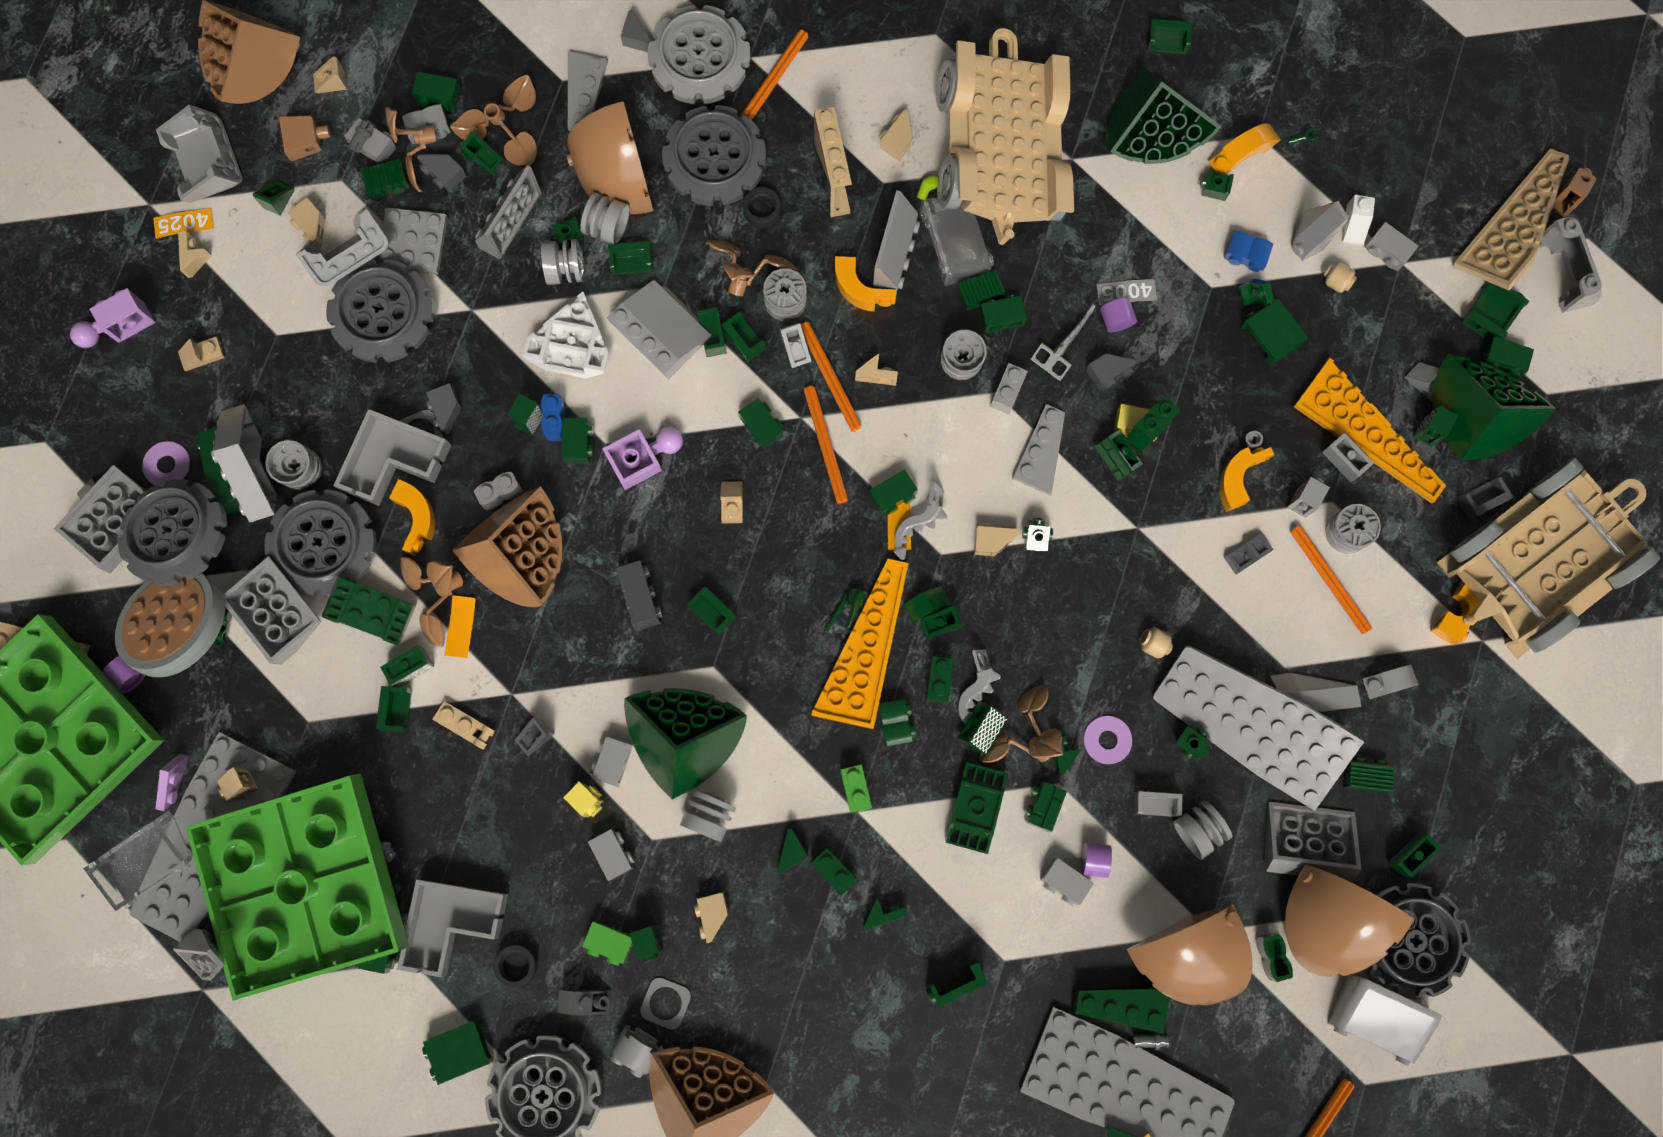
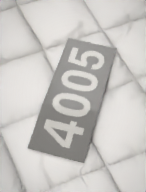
(1133, 289)

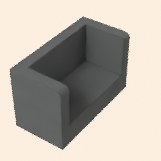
(1484, 498)

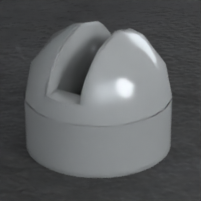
(1249, 439)

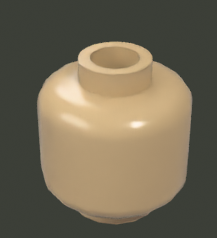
(1340, 277)
(1156, 642)

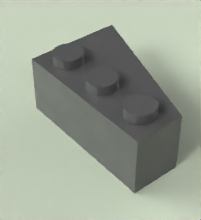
(639, 595)

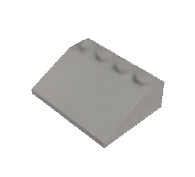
(509, 214)
(896, 245)
(659, 328)
(96, 519)
(271, 612)
(1311, 837)

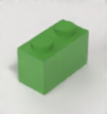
(855, 789)
(608, 942)

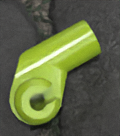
(927, 185)

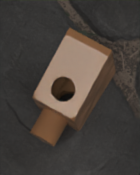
(302, 136)
(1580, 184)

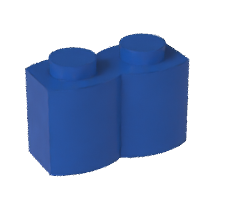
(1248, 251)
(553, 411)

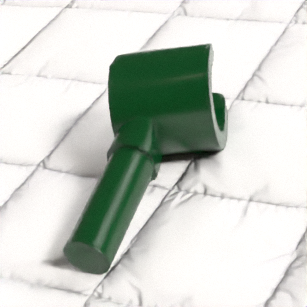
(1304, 137)

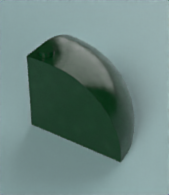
(1156, 123)
(1489, 405)
(682, 735)

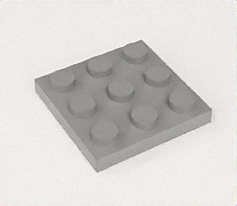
(414, 239)

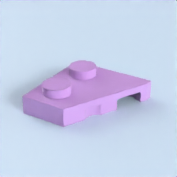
(169, 782)

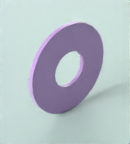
(162, 449)
(1123, 735)

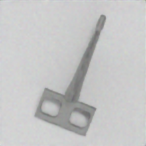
(1058, 352)
(918, 521)
(981, 685)

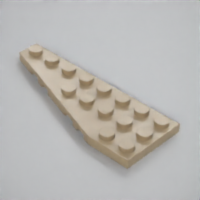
(1514, 233)

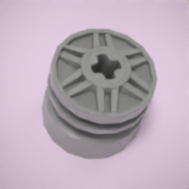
(605, 218)
(564, 261)
(785, 305)
(963, 343)
(284, 459)
(1343, 535)
(708, 815)
(1206, 827)

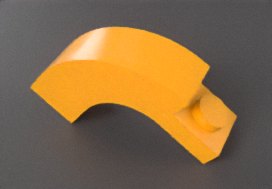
(1249, 143)
(855, 291)
(1231, 484)
(422, 514)

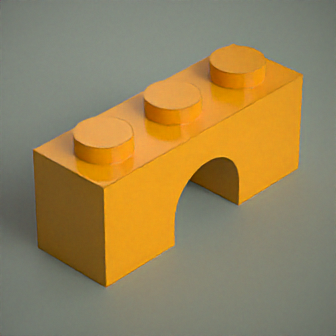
(1452, 627)

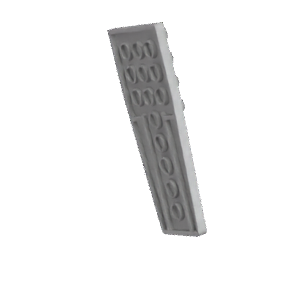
(1259, 725)
(178, 901)
(1119, 1085)

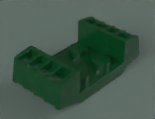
(368, 610)
(976, 808)

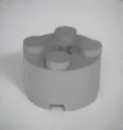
(634, 1050)

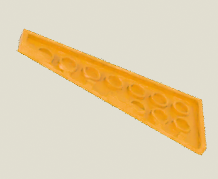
(1342, 409)
(859, 673)

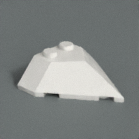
(569, 343)

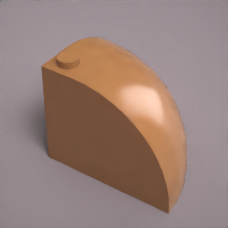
(243, 53)
(608, 158)
(516, 550)
(1339, 925)
(1198, 958)
(705, 1093)

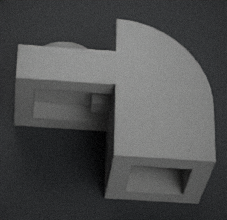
(1390, 681)

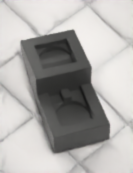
(1248, 553)

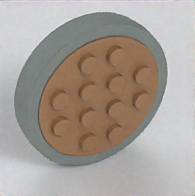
(169, 626)

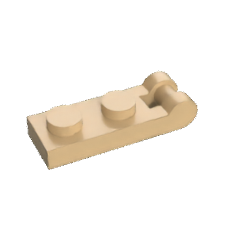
(463, 724)

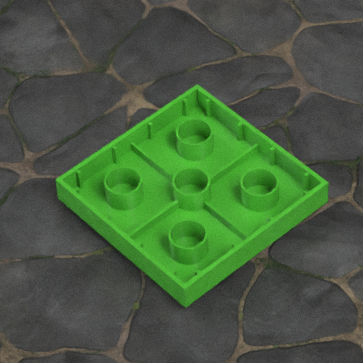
(61, 738)
(297, 887)

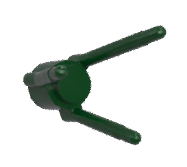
(854, 601)

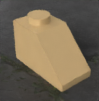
(236, 784)

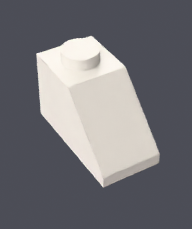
(1360, 215)

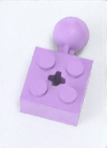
(116, 316)
(634, 445)

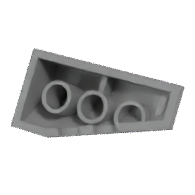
(1318, 228)
(1316, 692)
(200, 953)

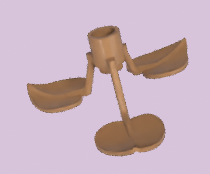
(518, 95)
(420, 135)
(740, 274)
(443, 581)
(1041, 747)

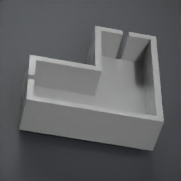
(380, 449)
(238, 454)
(440, 913)

